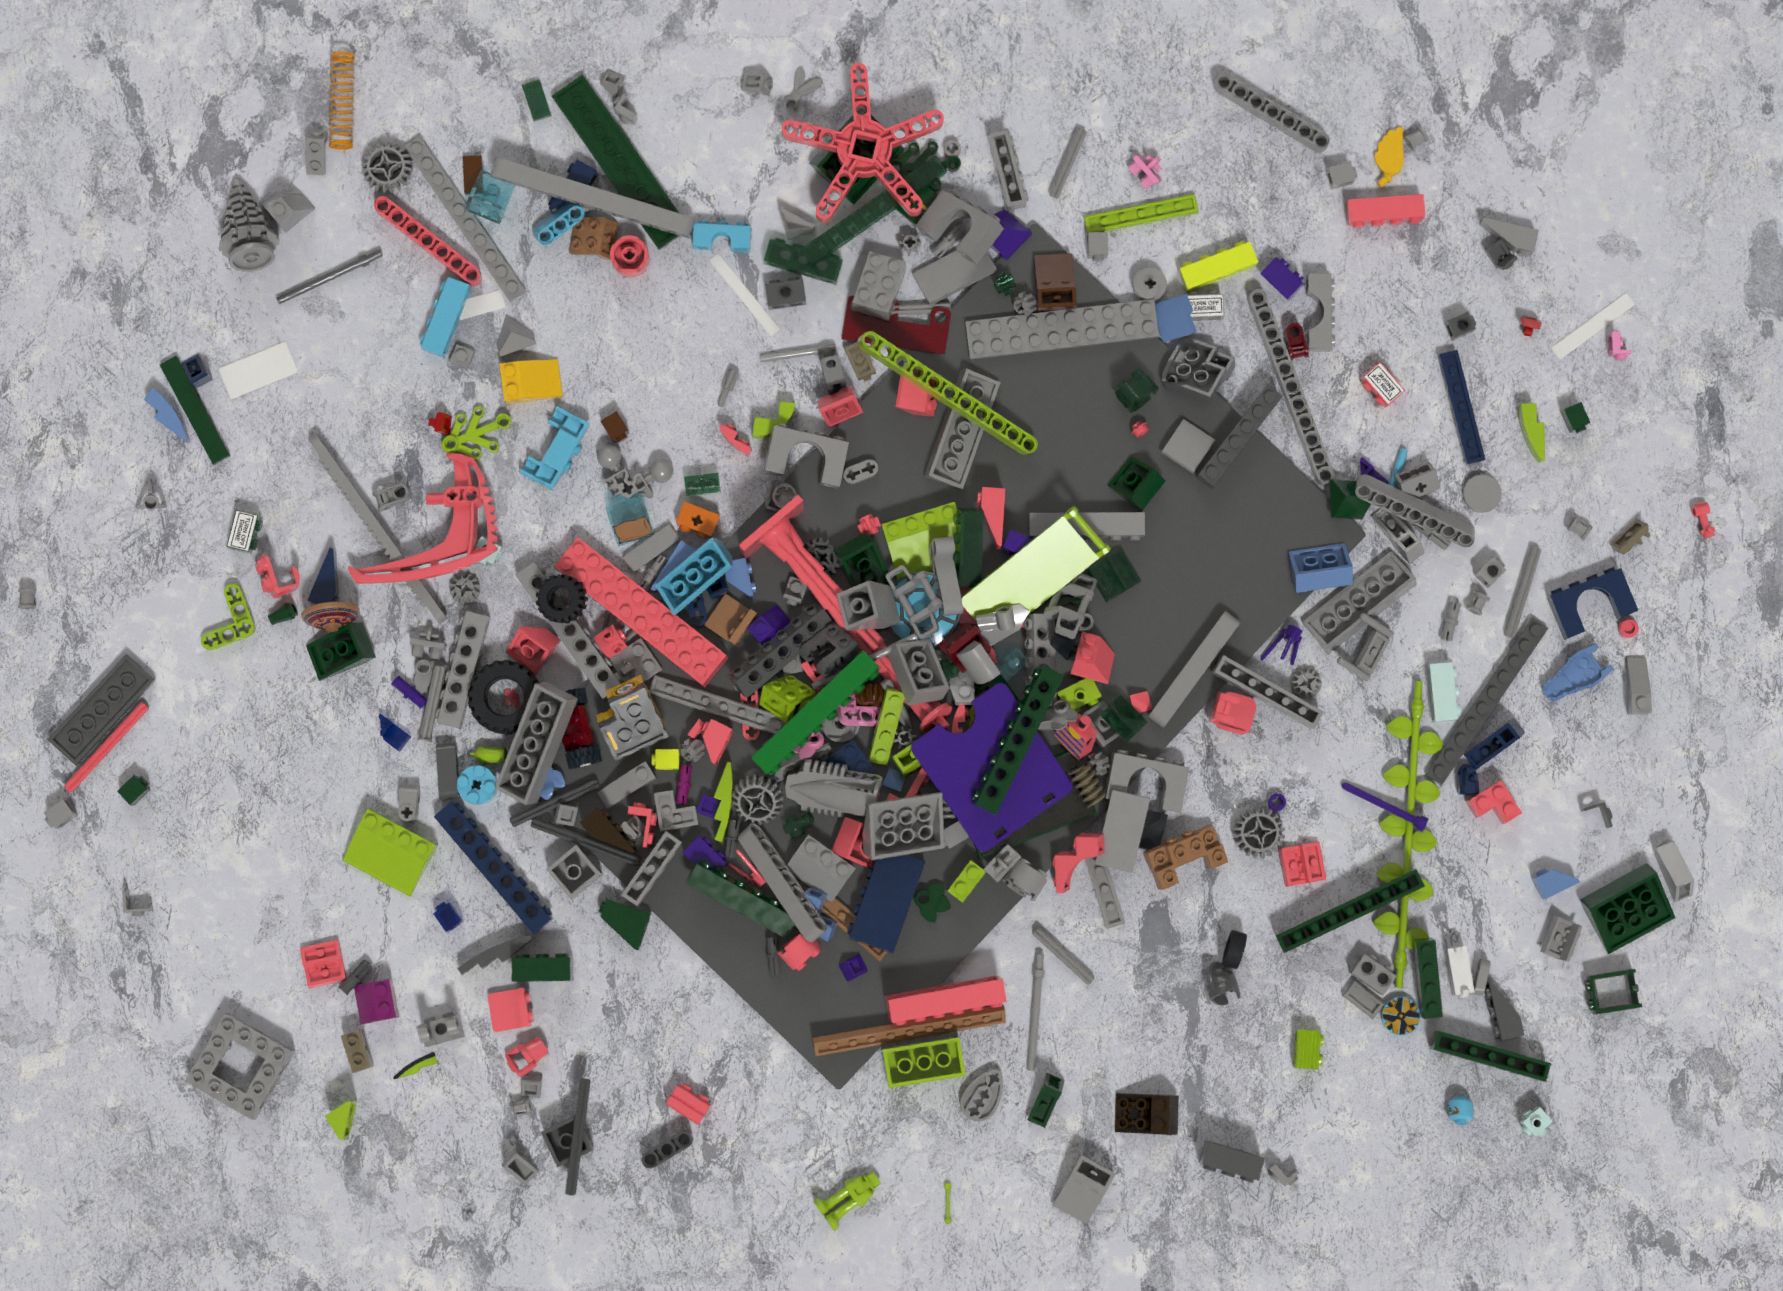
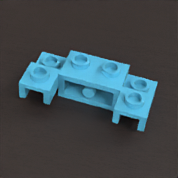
(561, 451)

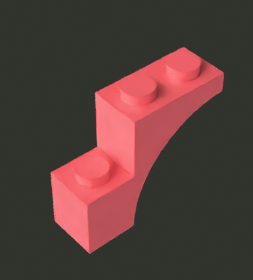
(1065, 862)

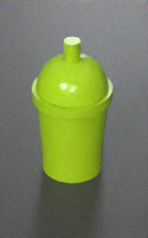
(490, 754)

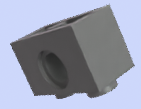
(777, 301)

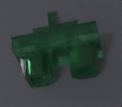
(702, 484)

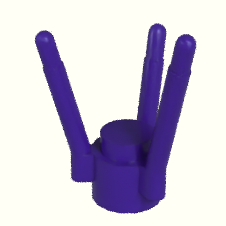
(1292, 636)

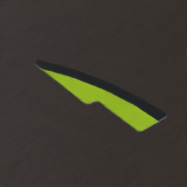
(414, 1067)

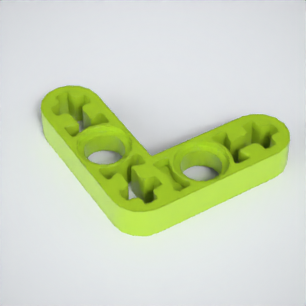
(239, 621)

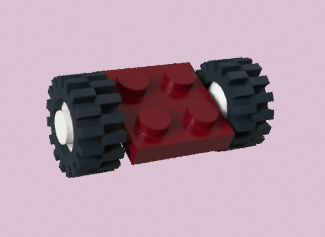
(579, 735)

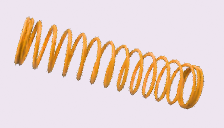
(341, 60)

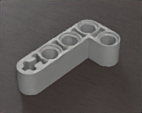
(941, 556)

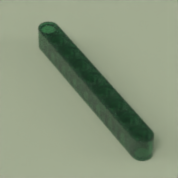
(870, 213)

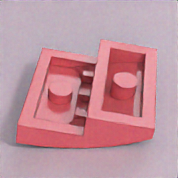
(1302, 864)
(323, 964)

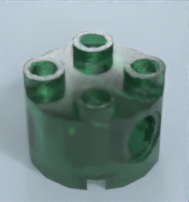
(1136, 390)

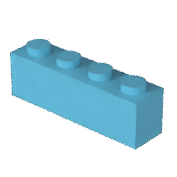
(445, 317)

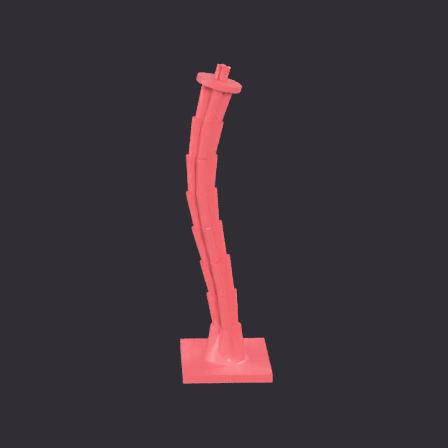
(786, 544)

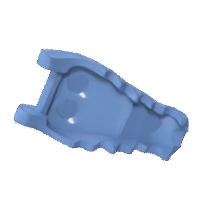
(1578, 673)

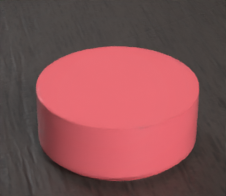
(1628, 628)

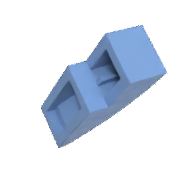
(166, 414)

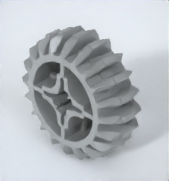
(395, 166)
(769, 808)
(1260, 841)

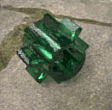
(1004, 283)

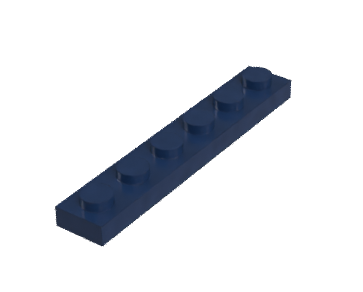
(1461, 407)

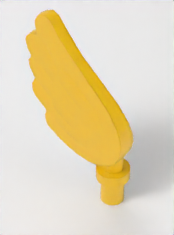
(1390, 155)

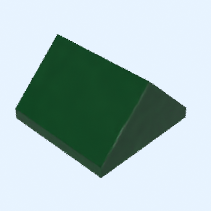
(1345, 502)

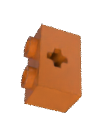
(709, 520)

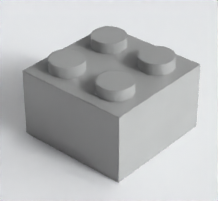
(574, 872)

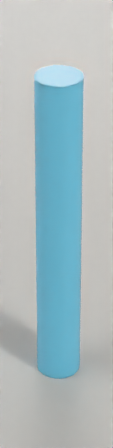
(1398, 466)

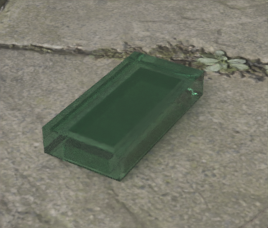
(536, 100)

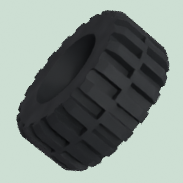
(479, 691)

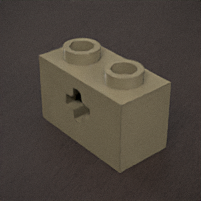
(357, 1051)

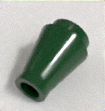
(284, 613)

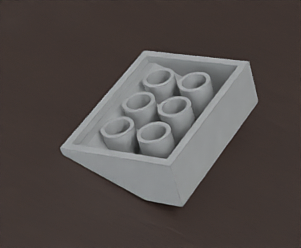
(903, 826)

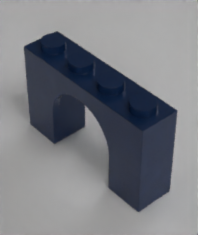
(1611, 584)

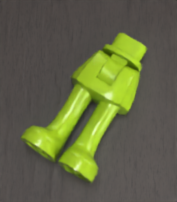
(860, 1191)

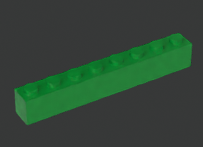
(816, 712)

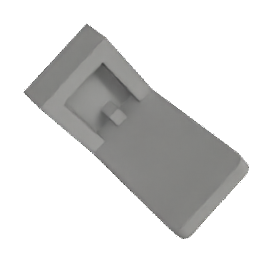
(315, 152)

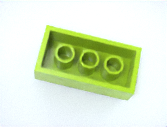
(924, 1062)

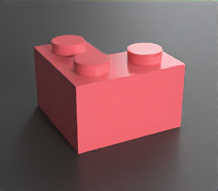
(1496, 798)

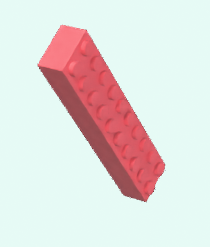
(642, 612)

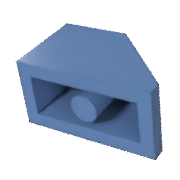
(1552, 882)

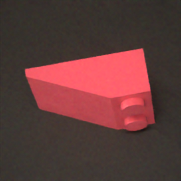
(992, 503)

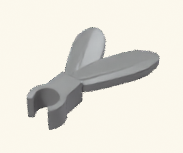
(801, 88)

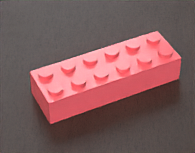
(944, 999)

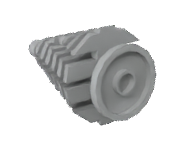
(246, 233)

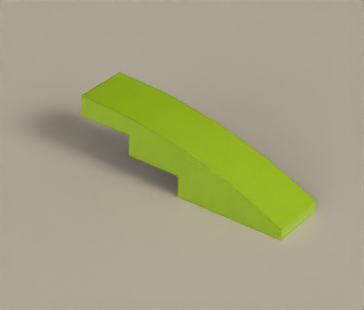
(724, 794)

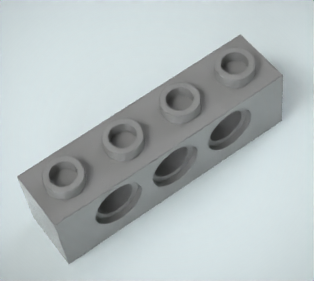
(652, 869)

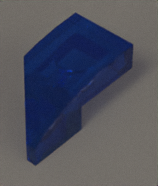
(393, 734)

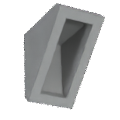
(520, 1167)

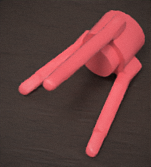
(757, 877)

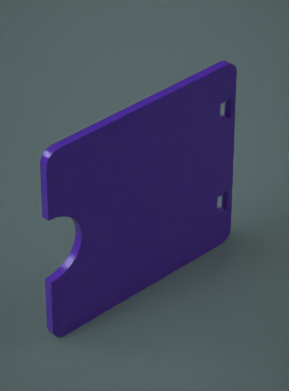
(960, 759)

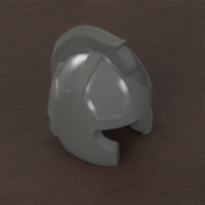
(1221, 982)

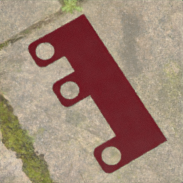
(901, 334)

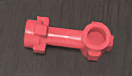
(1701, 509)

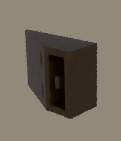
(602, 829)
(1146, 1113)

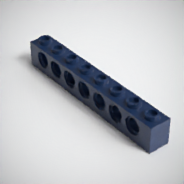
(445, 819)

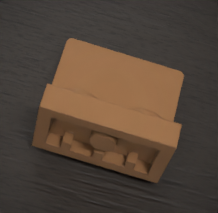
(593, 237)
(730, 620)

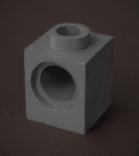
(1453, 330)

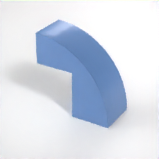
(818, 900)

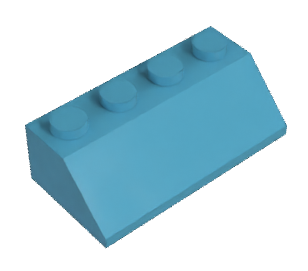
(695, 574)

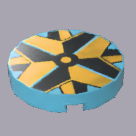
(1400, 1016)

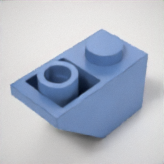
(739, 577)

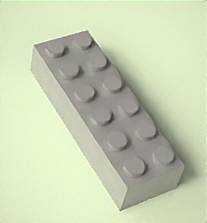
(536, 743)

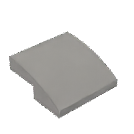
(1188, 446)

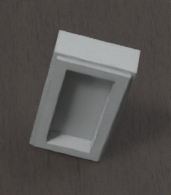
(1363, 999)

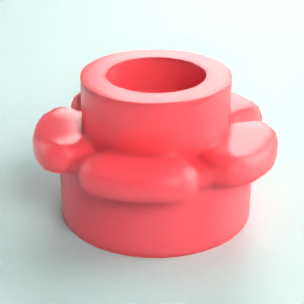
(1139, 429)

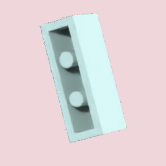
(1443, 692)

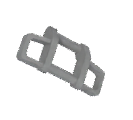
(1059, 612)
(914, 619)

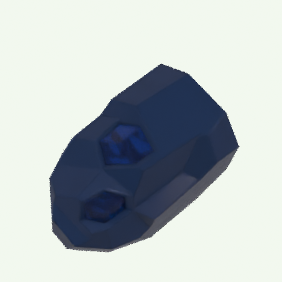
(1467, 780)

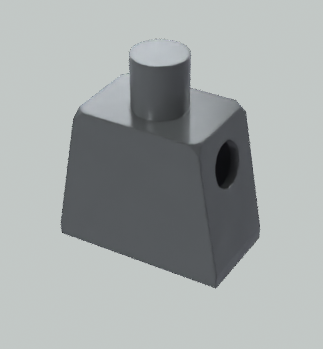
(832, 371)

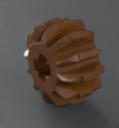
(870, 696)

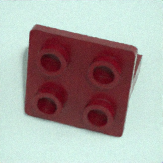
(959, 640)

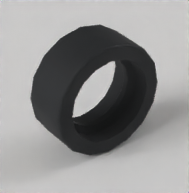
(1234, 949)

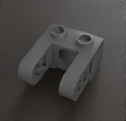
(838, 642)

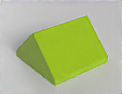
(342, 1119)

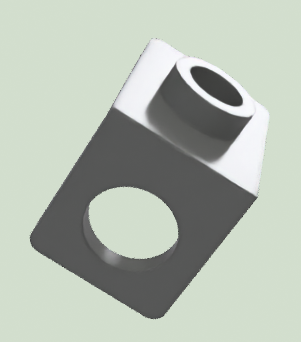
(1606, 813)

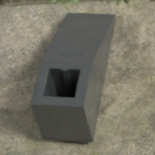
(1506, 1019)

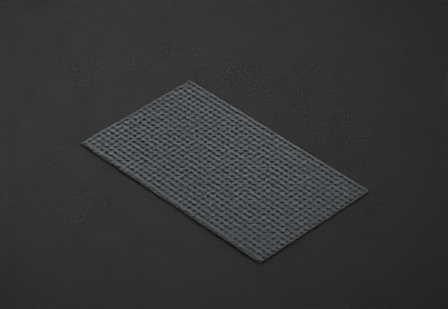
(1197, 559)

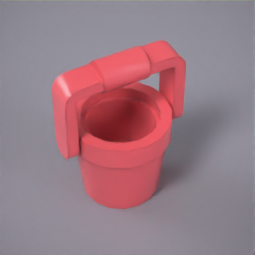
(531, 1051)

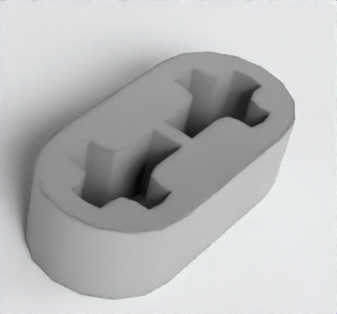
(858, 468)
(1481, 977)

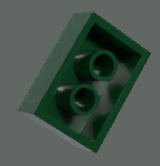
(542, 968)

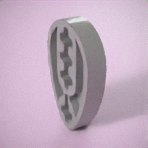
(972, 1092)

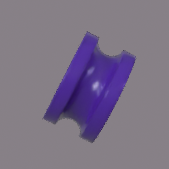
(1273, 797)

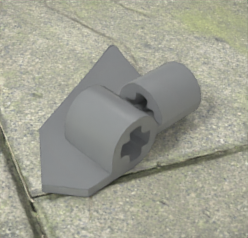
(1001, 623)

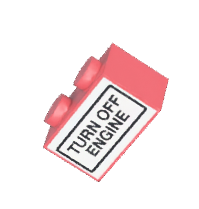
(1382, 385)

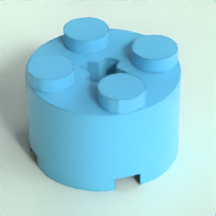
(467, 781)

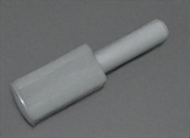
(728, 385)

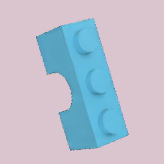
(706, 233)

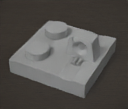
(636, 661)

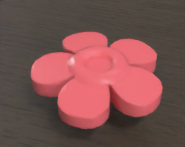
(513, 697)

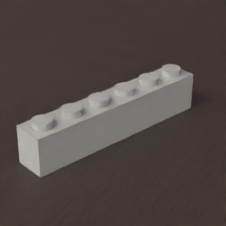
(1105, 524)
(1267, 692)

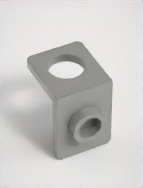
(126, 906)

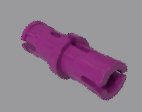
(683, 784)

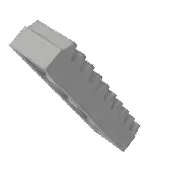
(1105, 894)

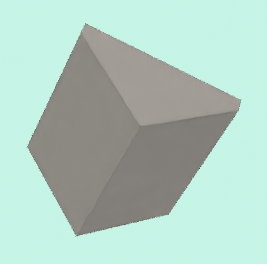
(1105, 732)

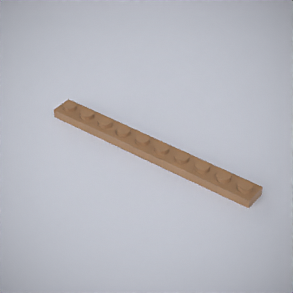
(912, 1030)

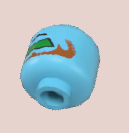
(1460, 1110)

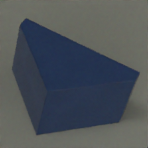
(196, 371)
(717, 589)

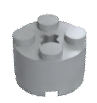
(1025, 879)

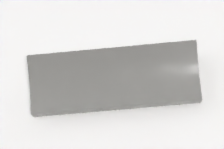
(958, 436)
(1369, 594)

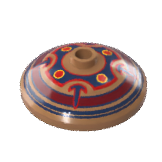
(330, 615)

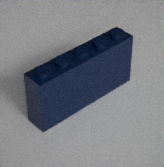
(886, 902)

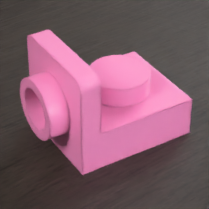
(1615, 344)

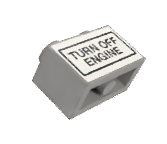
(1207, 306)

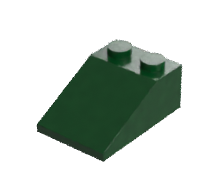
(861, 561)
(340, 650)

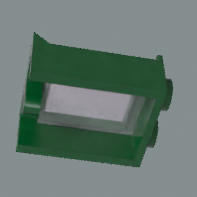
(1612, 991)

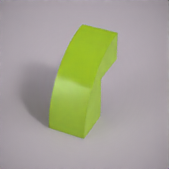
(763, 426)

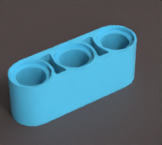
(553, 231)

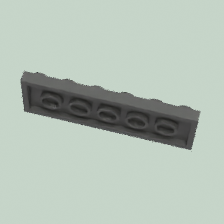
(101, 709)

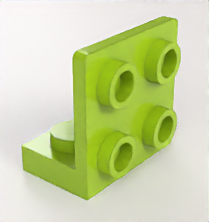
(782, 696)

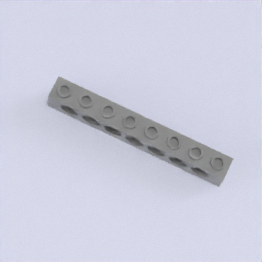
(527, 578)

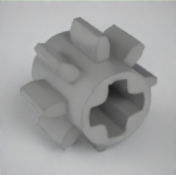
(915, 244)
(1025, 303)
(903, 733)
(692, 749)
(1099, 763)

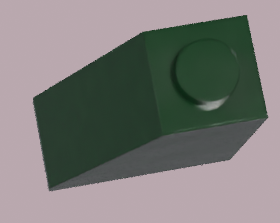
(626, 921)

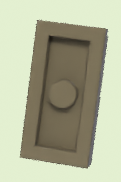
(860, 362)
(1630, 537)

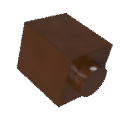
(615, 427)

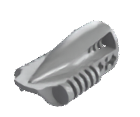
(829, 789)

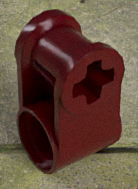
(1296, 343)

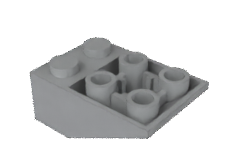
(1083, 1189)

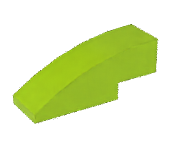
(1532, 430)

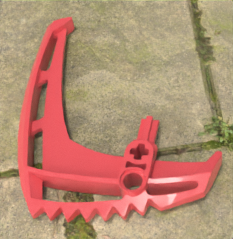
(460, 538)

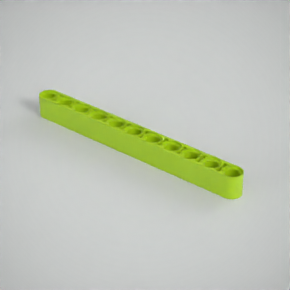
(956, 393)

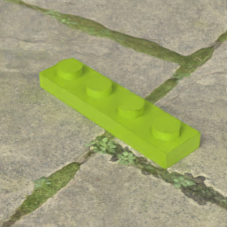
(886, 726)

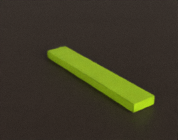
(1141, 214)

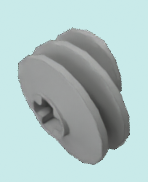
(1157, 279)

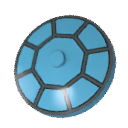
(919, 600)

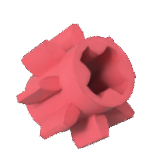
(869, 525)

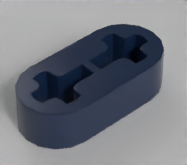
(702, 611)

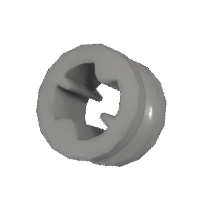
(948, 144)

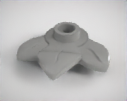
(423, 678)
(1060, 715)

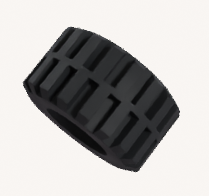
(577, 598)

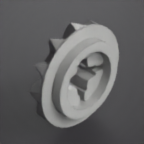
(469, 596)
(1304, 691)

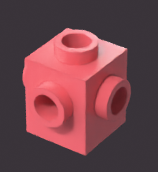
(611, 641)

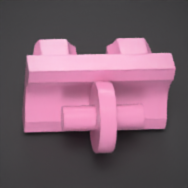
(1140, 164)

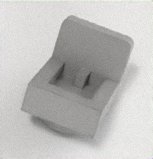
(626, 115)
(1277, 1175)

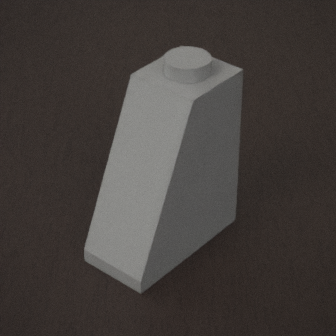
(1675, 871)

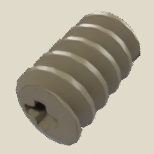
(1087, 784)

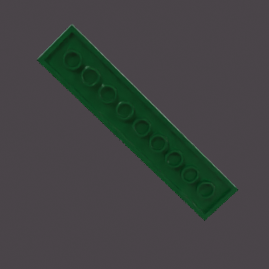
(613, 151)

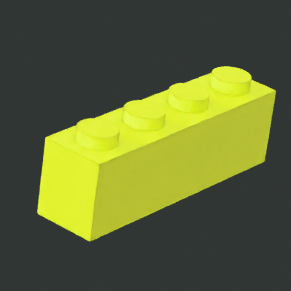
(1217, 267)

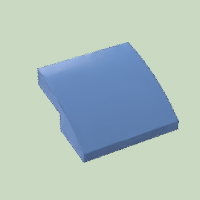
(1174, 317)

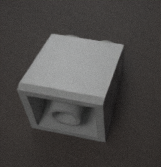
(868, 606)

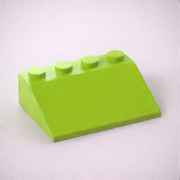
(910, 537)
(389, 852)

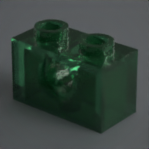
(1123, 718)

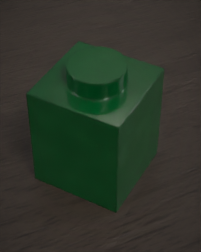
(1575, 418)
(134, 790)

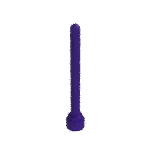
(1418, 822)

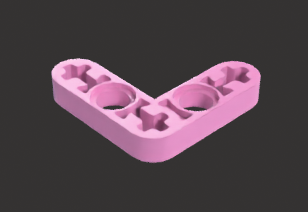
(851, 709)

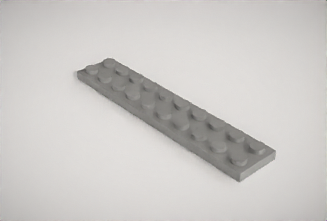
(1062, 329)

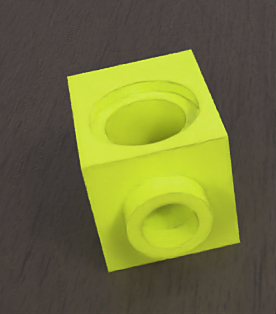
(666, 759)

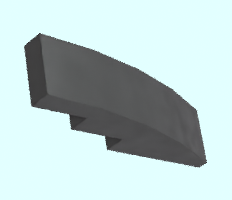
(501, 951)

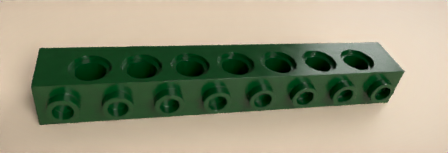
(1018, 751)
(1350, 911)

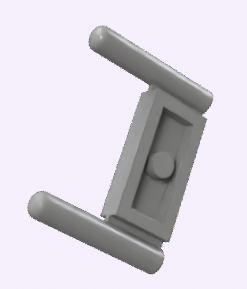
(1371, 651)

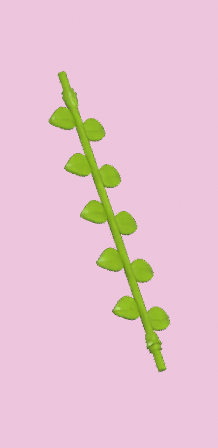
(1423, 792)

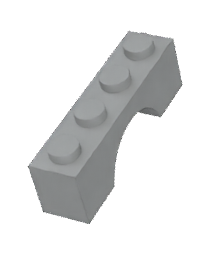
(1319, 288)

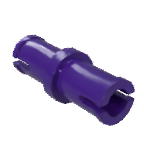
(409, 692)

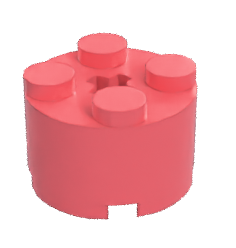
(620, 251)
(798, 950)

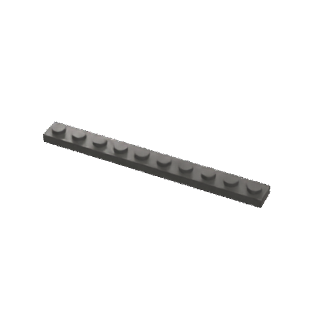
(1486, 701)

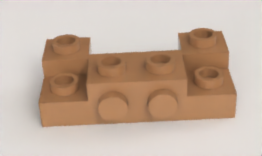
(1182, 850)

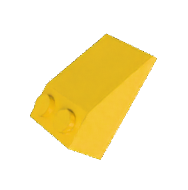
(530, 380)

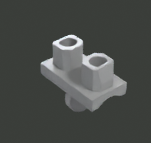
(419, 645)
(1002, 862)

